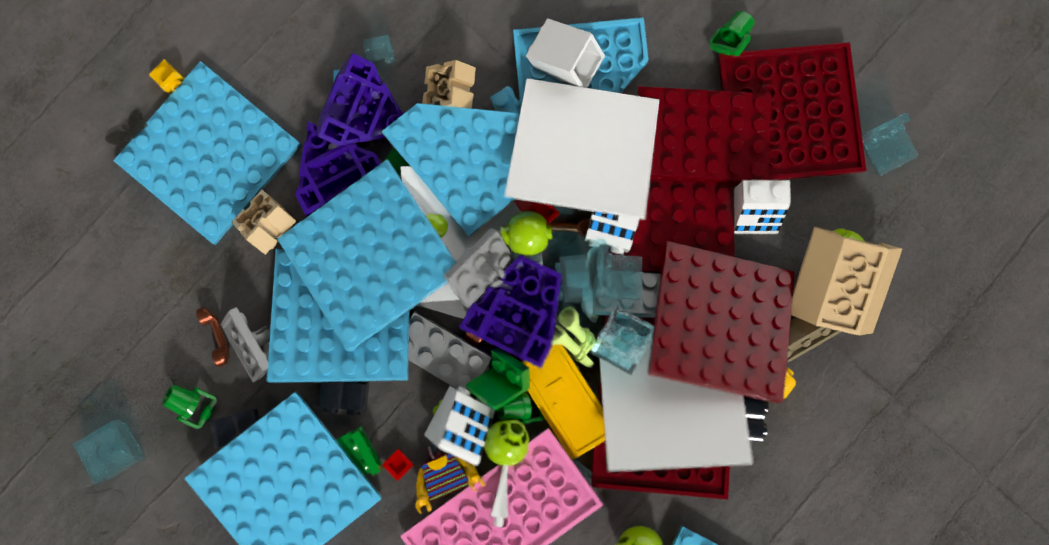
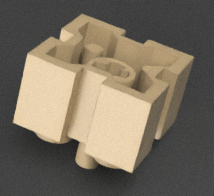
(449, 84)
(263, 222)

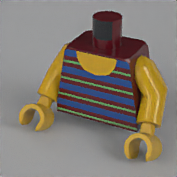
(443, 476)

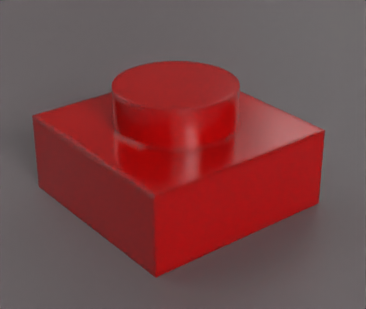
(398, 464)

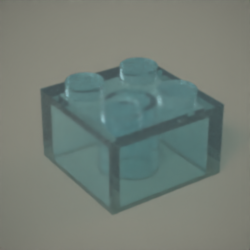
(575, 279)
(623, 340)
(108, 451)

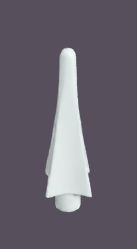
(500, 507)

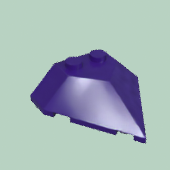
(357, 105)
(329, 169)

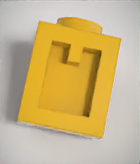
(166, 77)

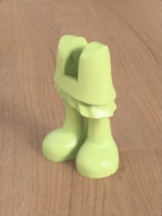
(582, 342)

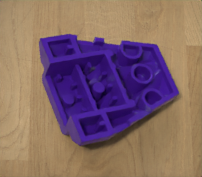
(519, 311)

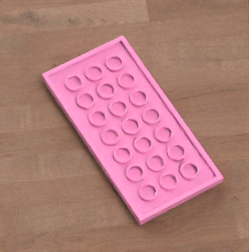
(543, 502)

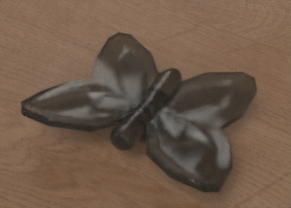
(134, 126)

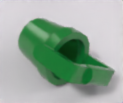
(733, 33)
(185, 402)
(519, 410)

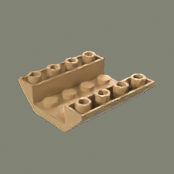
(843, 282)

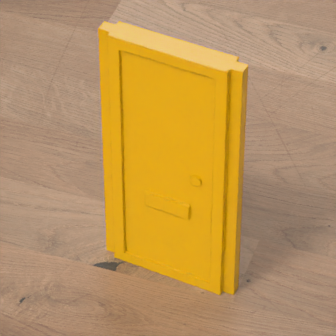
(567, 402)

